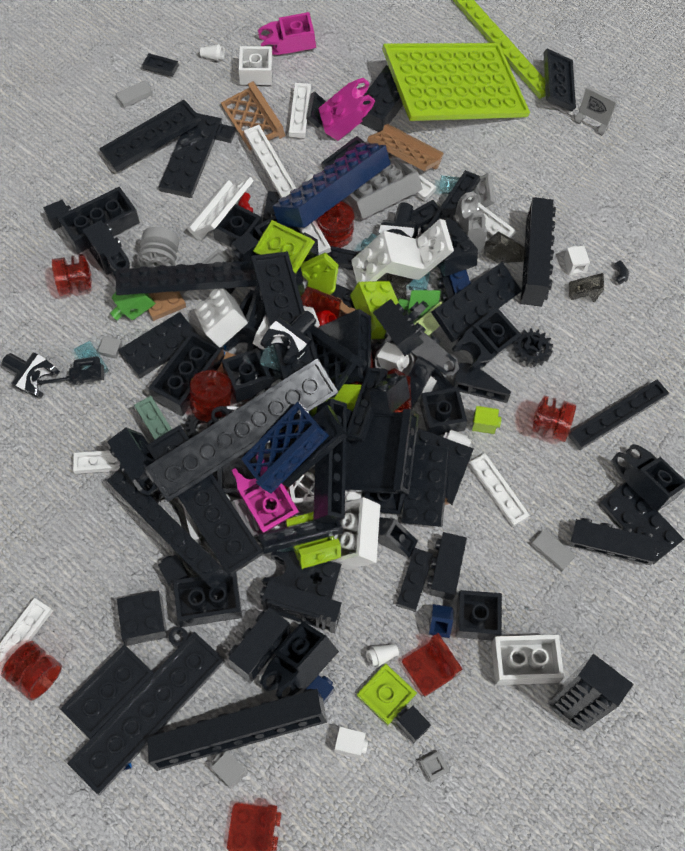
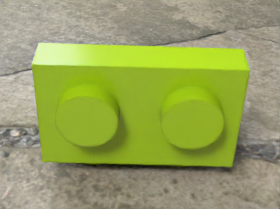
(321, 273)

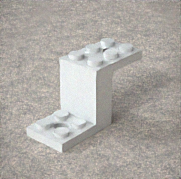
(402, 254)

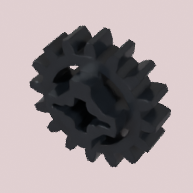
(532, 347)

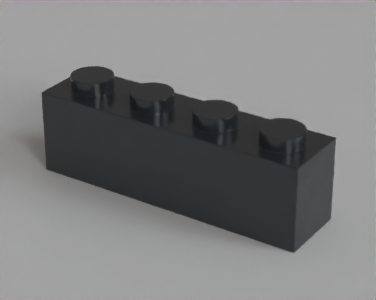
(614, 542)

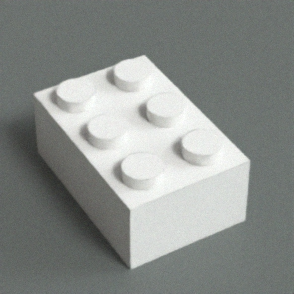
(220, 316)
(359, 534)
(527, 659)

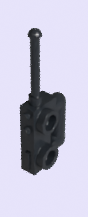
(79, 376)

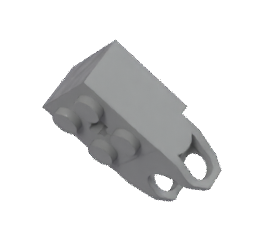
(471, 220)

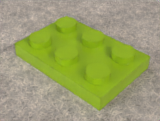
(282, 239)

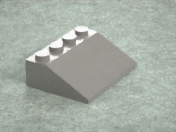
(385, 188)

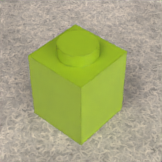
(486, 420)

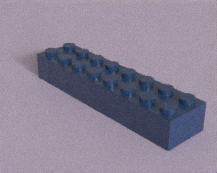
(331, 185)

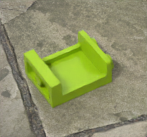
(315, 551)

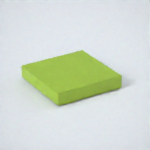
(386, 694)

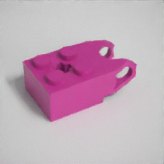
(289, 34)
(345, 109)
(256, 499)

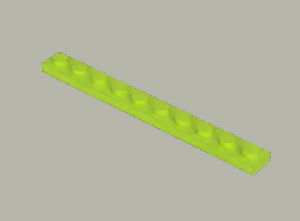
(514, 57)

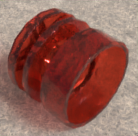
(337, 225)
(71, 275)
(208, 391)
(554, 418)
(31, 670)

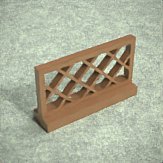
(262, 107)
(407, 148)

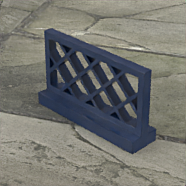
(291, 456)

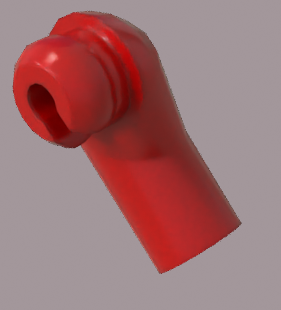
(244, 201)

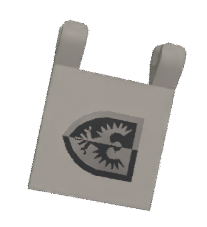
(598, 107)

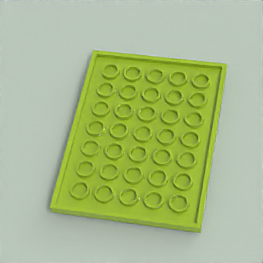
(454, 81)

